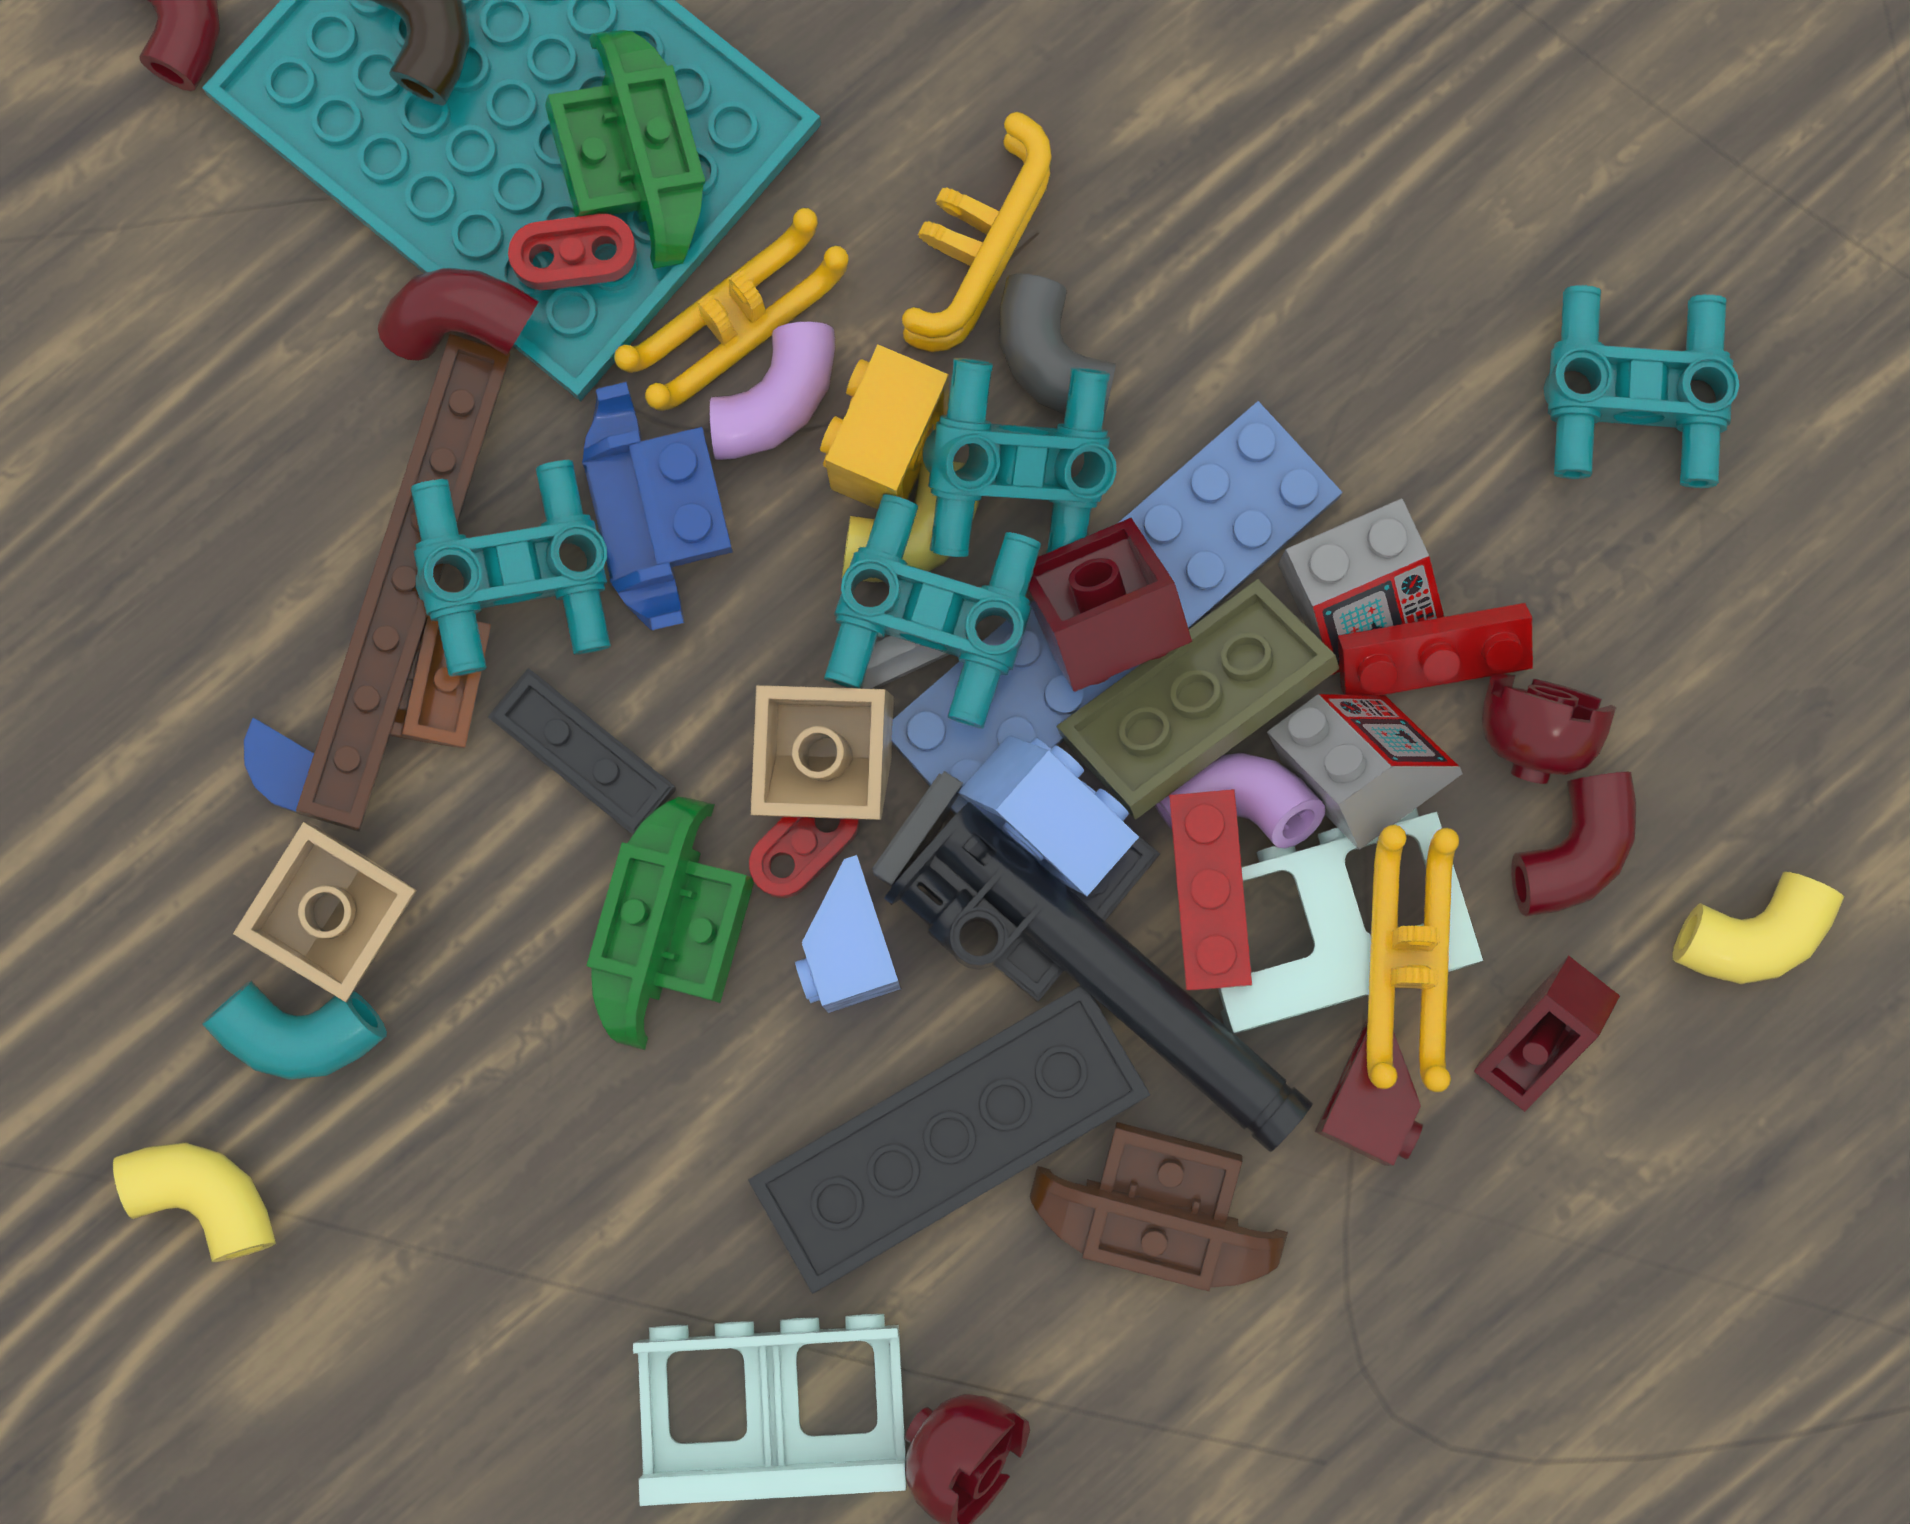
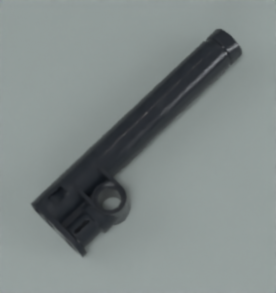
(994, 881)

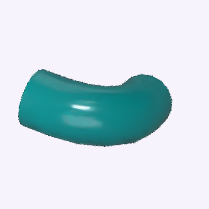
(294, 1044)

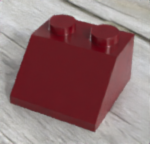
(1106, 605)

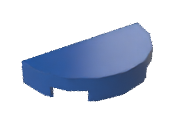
(276, 765)

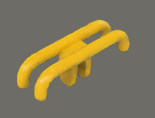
(987, 258)
(735, 315)
(1410, 958)

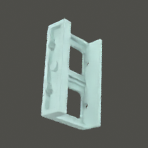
(1341, 951)
(775, 1453)

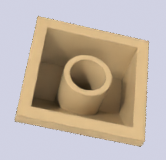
(821, 752)
(325, 911)

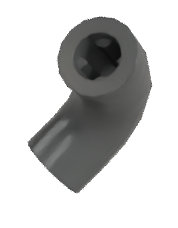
(1034, 343)

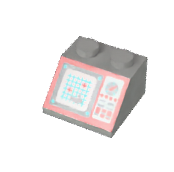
(1362, 576)
(1362, 761)

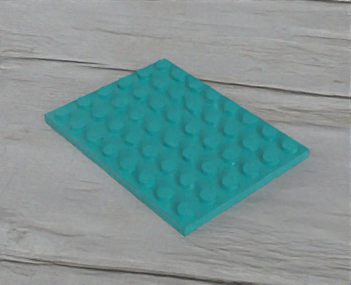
(470, 173)

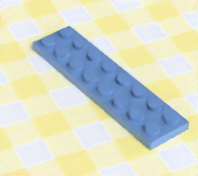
(1210, 531)

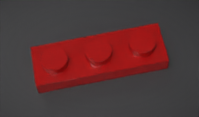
(1436, 651)
(1210, 890)

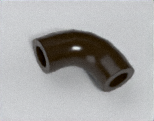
(433, 46)

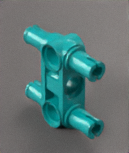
(1641, 386)
(1017, 459)
(510, 567)
(932, 611)

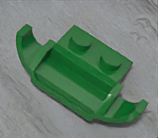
(631, 145)
(664, 922)

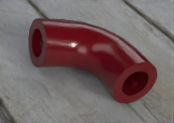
(182, 41)
(457, 303)
(1589, 855)

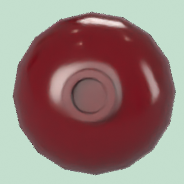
(1544, 727)
(960, 1456)

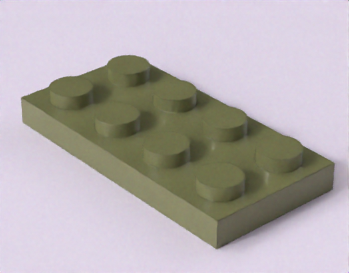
(1197, 700)

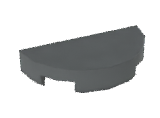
(918, 829)

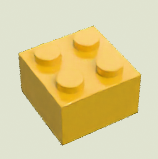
(885, 427)

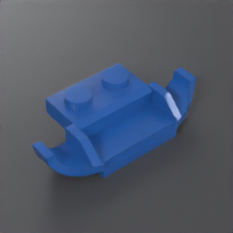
(651, 505)

